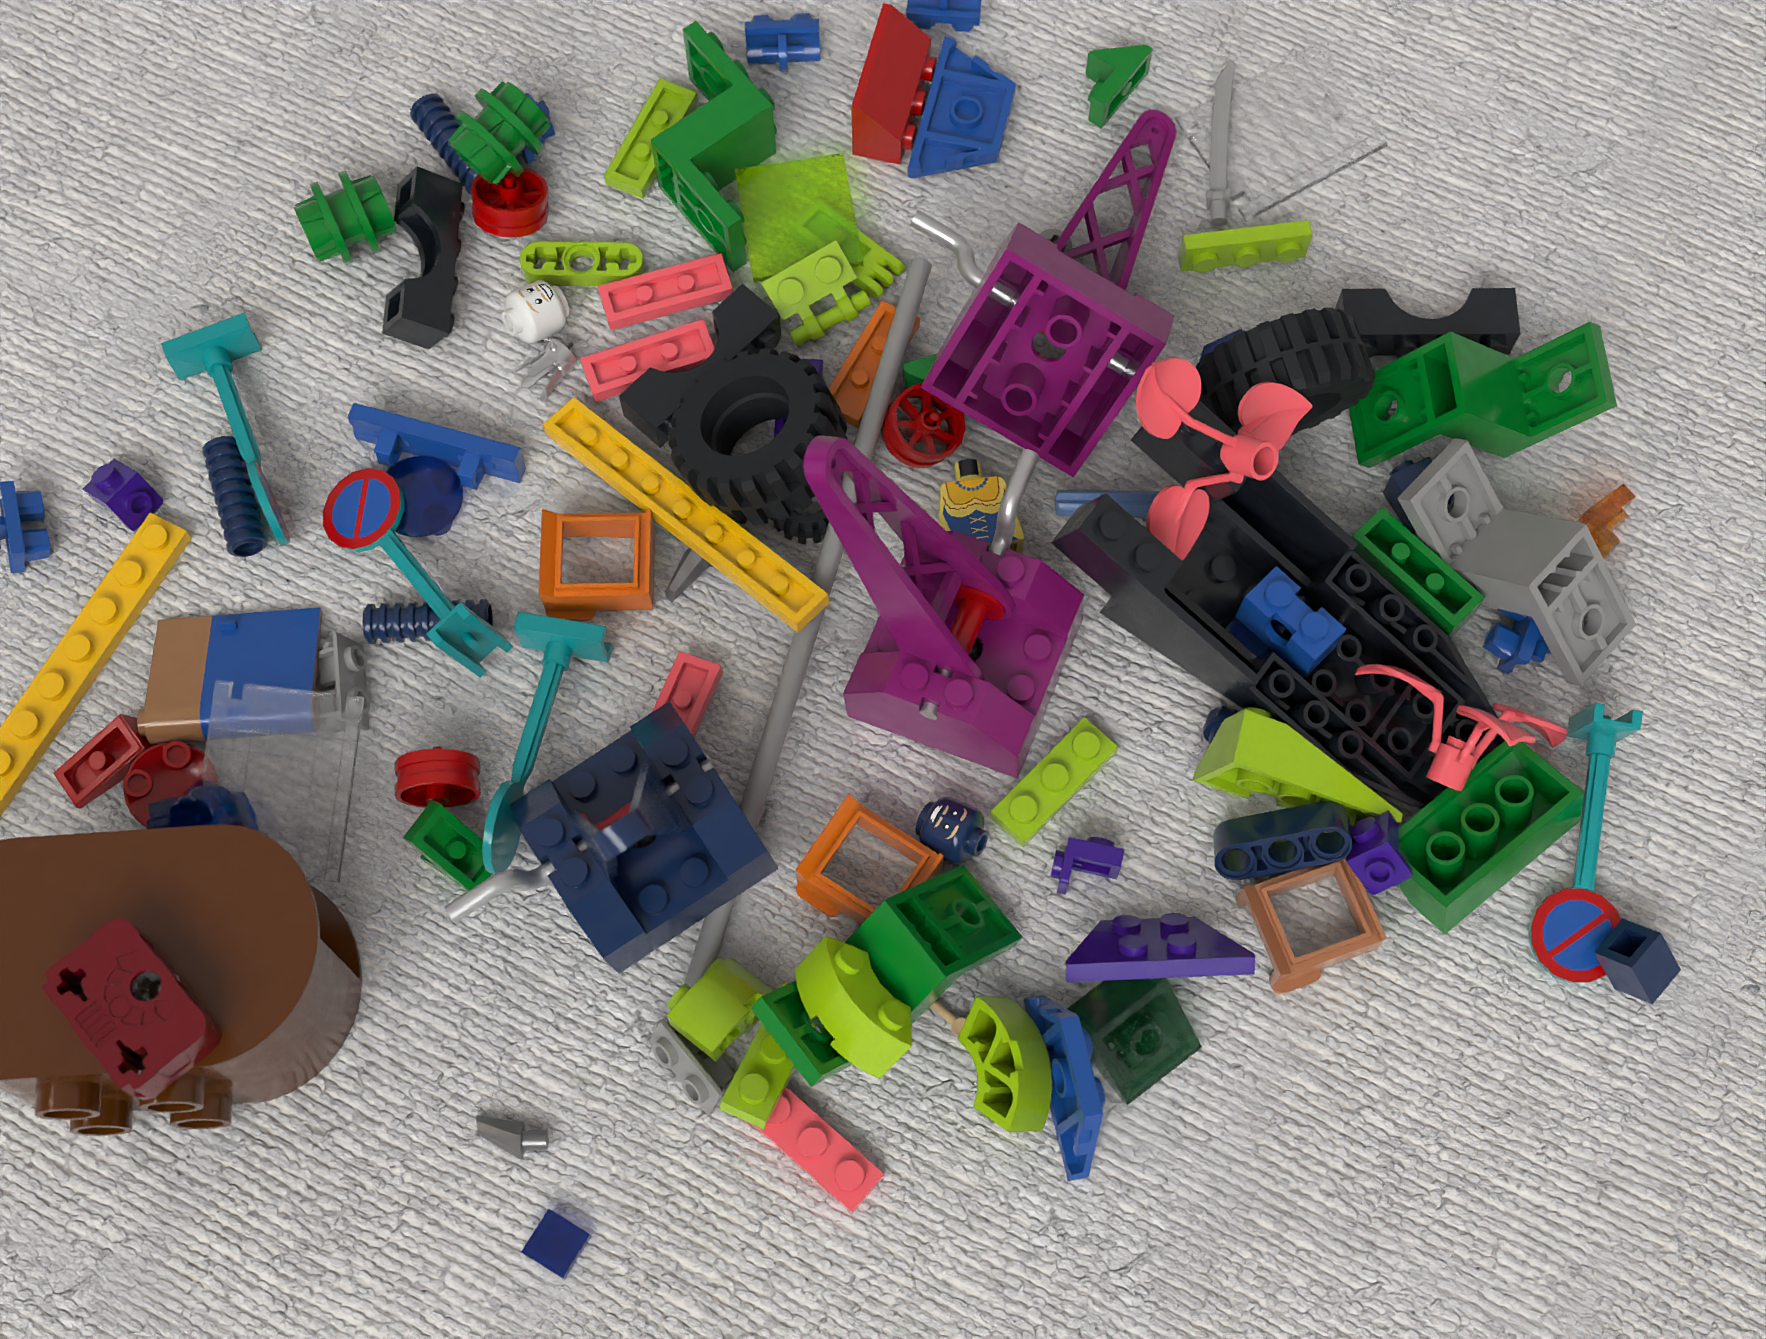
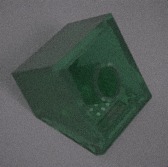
(1135, 1032)

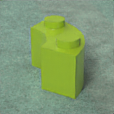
(717, 1006)
(853, 1006)
(1009, 1064)

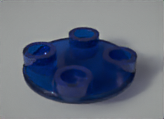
(430, 495)

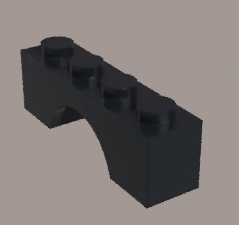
(430, 212)
(740, 324)
(1386, 329)

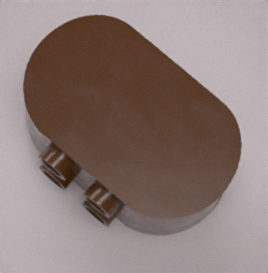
(230, 920)

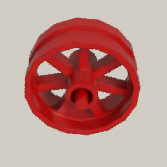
(512, 206)
(921, 428)
(439, 776)

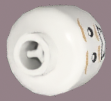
(535, 311)

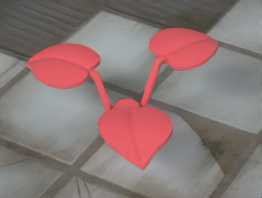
(1268, 418)
(1457, 758)

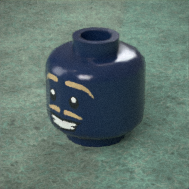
(952, 829)

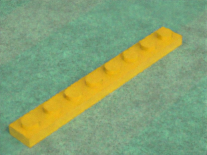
(686, 516)
(85, 650)

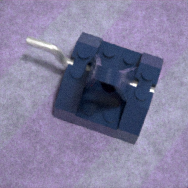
(591, 815)

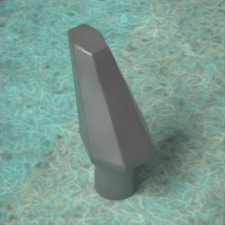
(687, 572)
(511, 1135)

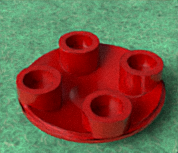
(161, 774)

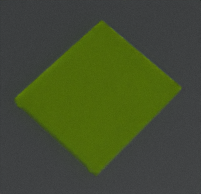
(795, 211)

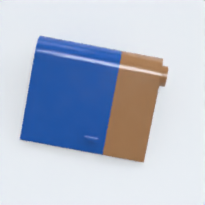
(239, 648)

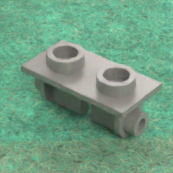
(344, 664)
(701, 1079)

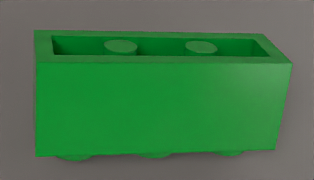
(1417, 572)

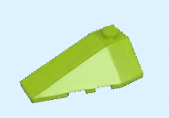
(1275, 760)

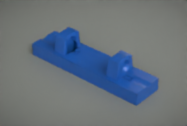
(467, 451)

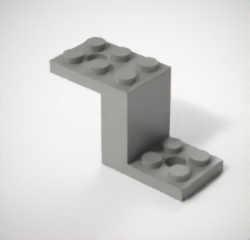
(1520, 560)

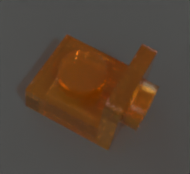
(1607, 516)

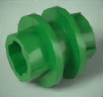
(499, 132)
(345, 217)

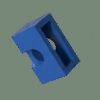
(1312, 632)

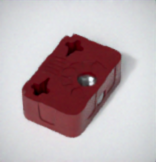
(120, 1019)

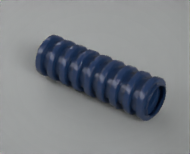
(438, 125)
(234, 497)
(410, 621)

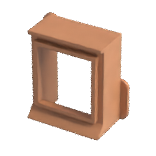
(1293, 972)

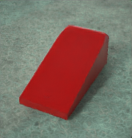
(102, 761)

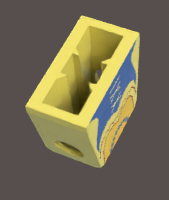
(973, 504)

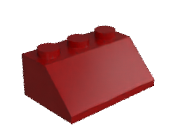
(891, 88)

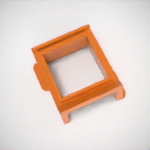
(582, 600)
(831, 897)

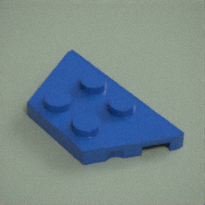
(962, 115)
(1075, 1091)

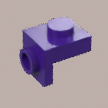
(123, 493)
(1376, 853)
(1093, 856)

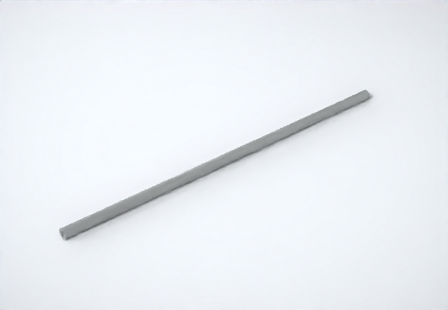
(823, 576)

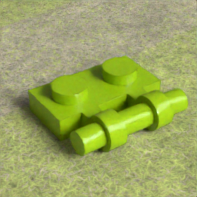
(809, 281)

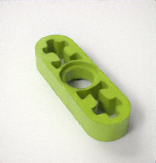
(569, 251)

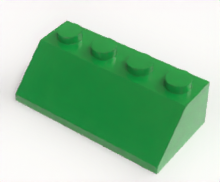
(1482, 837)

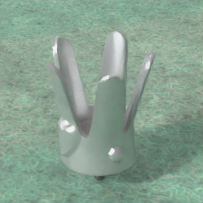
(553, 357)

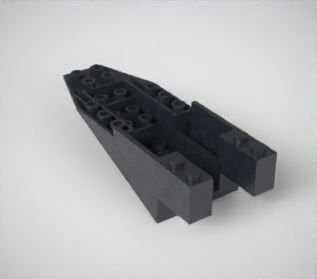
(1181, 609)

